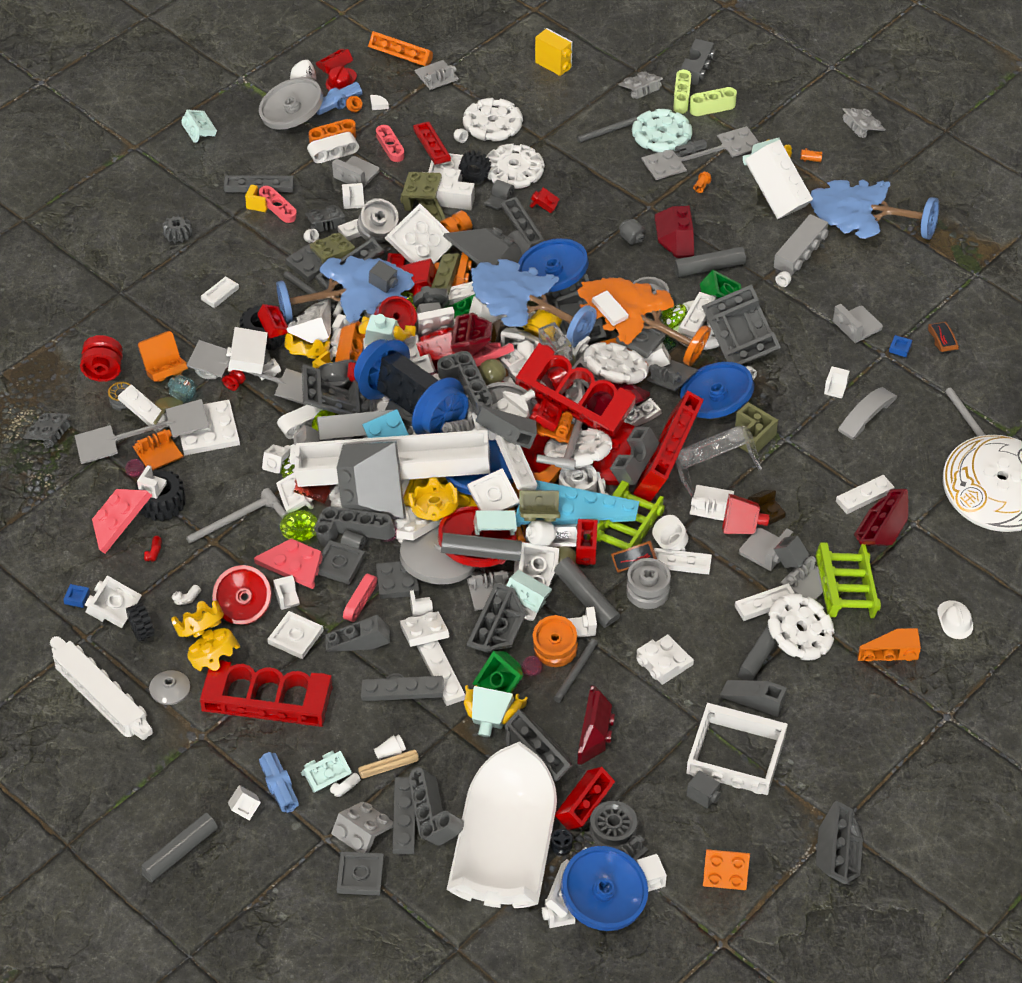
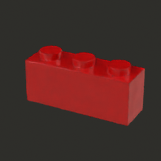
(584, 798)

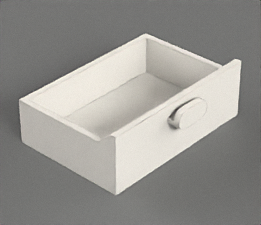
(247, 350)

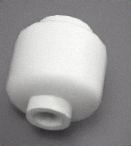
(540, 532)

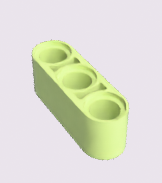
(682, 91)
(713, 101)

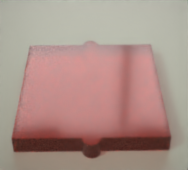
(317, 493)

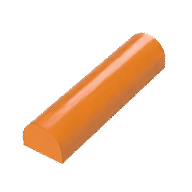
(400, 49)

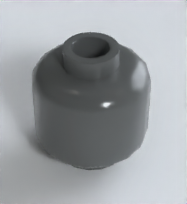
(632, 231)

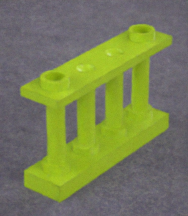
(638, 535)
(831, 587)

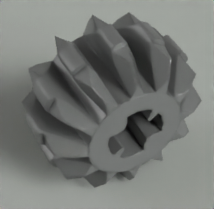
(177, 229)

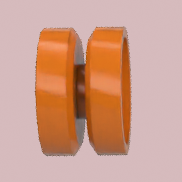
(555, 641)

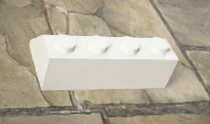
(778, 179)

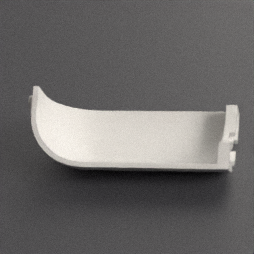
(505, 830)

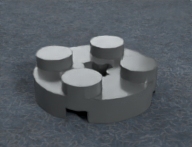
(431, 295)

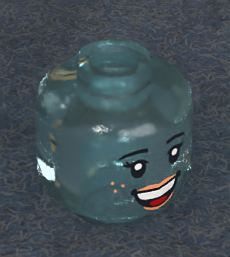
(181, 388)

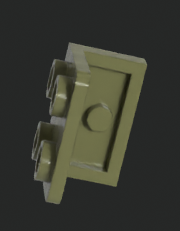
(420, 185)
(333, 246)
(539, 504)

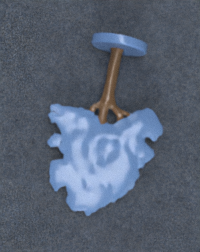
(852, 207)
(356, 291)
(508, 291)

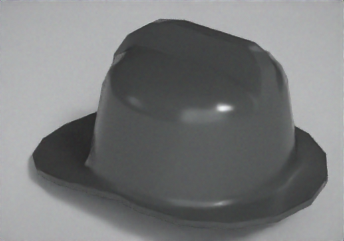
(335, 373)

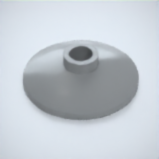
(168, 693)

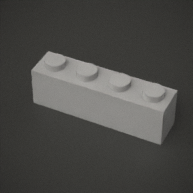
(801, 244)
(346, 425)

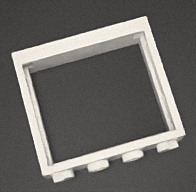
(743, 722)

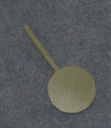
(165, 403)

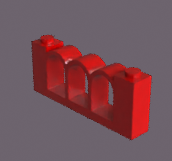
(544, 358)
(670, 444)
(313, 712)

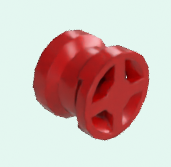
(233, 379)

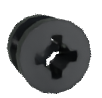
(565, 838)

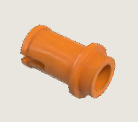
(810, 155)
(703, 179)

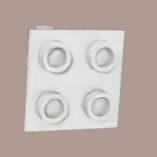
(709, 502)

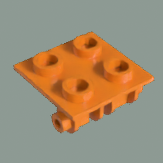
(563, 430)
(157, 450)
(726, 869)

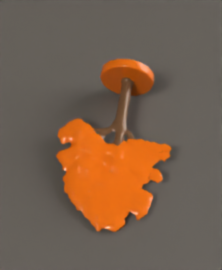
(637, 301)

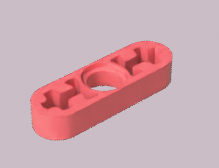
(389, 149)
(280, 211)
(360, 597)

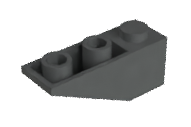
(509, 426)
(359, 636)
(756, 694)

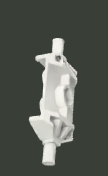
(511, 403)

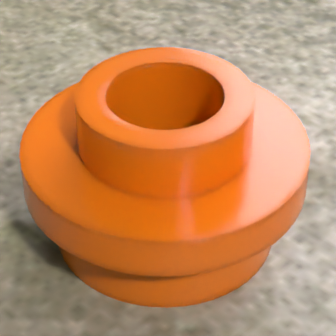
(357, 103)

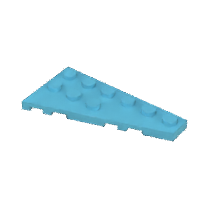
(585, 504)

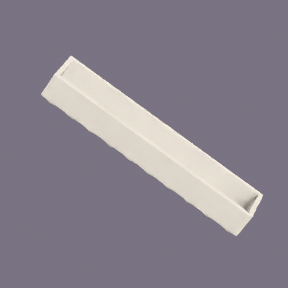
(418, 456)

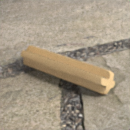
(388, 764)

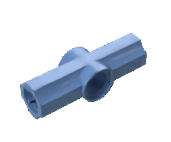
(337, 98)
(278, 782)

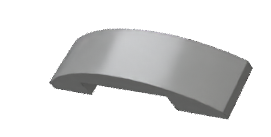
(865, 411)

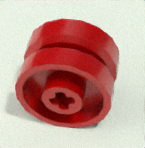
(398, 309)
(101, 358)

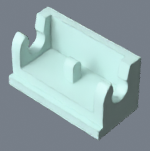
(495, 521)
(529, 590)

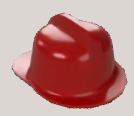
(340, 77)
(557, 375)

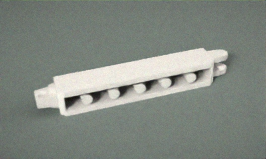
(99, 689)

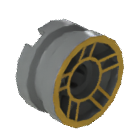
(113, 393)

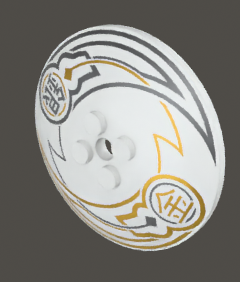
(974, 484)

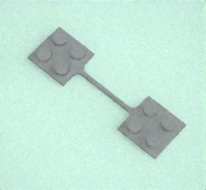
(668, 163)
(214, 361)
(102, 441)

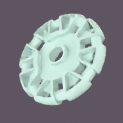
(647, 130)

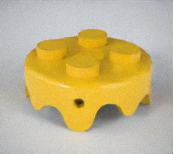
(299, 346)
(434, 500)
(197, 622)
(212, 646)

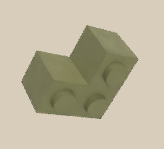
(759, 423)

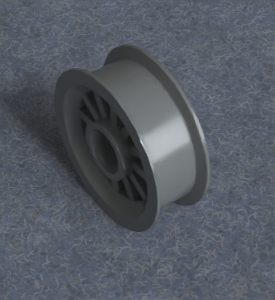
(610, 814)

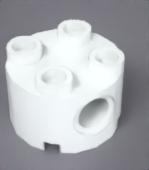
(580, 478)

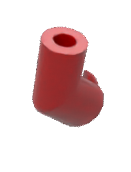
(155, 549)

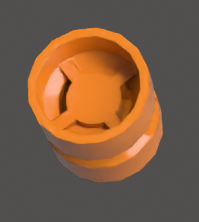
(457, 222)

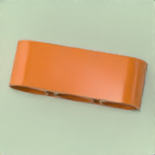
(332, 129)
(350, 343)

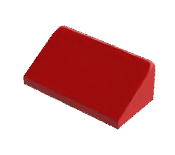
(338, 58)
(272, 321)

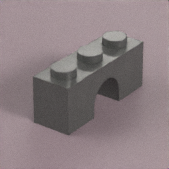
(700, 60)
(642, 445)

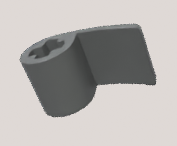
(500, 192)
(354, 540)

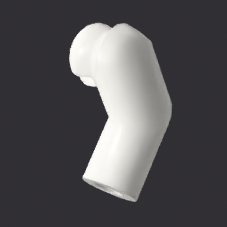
(181, 599)
(345, 786)

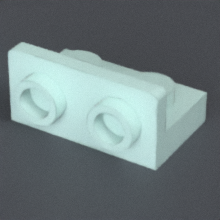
(197, 124)
(326, 771)

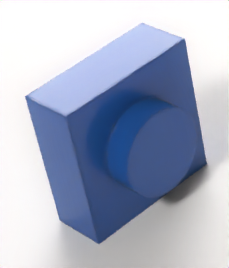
(900, 346)
(76, 596)

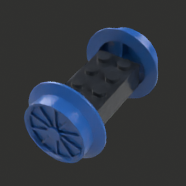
(387, 371)

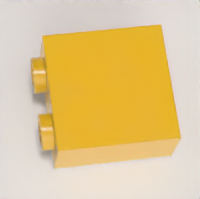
(553, 52)

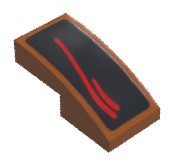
(943, 336)
(625, 558)

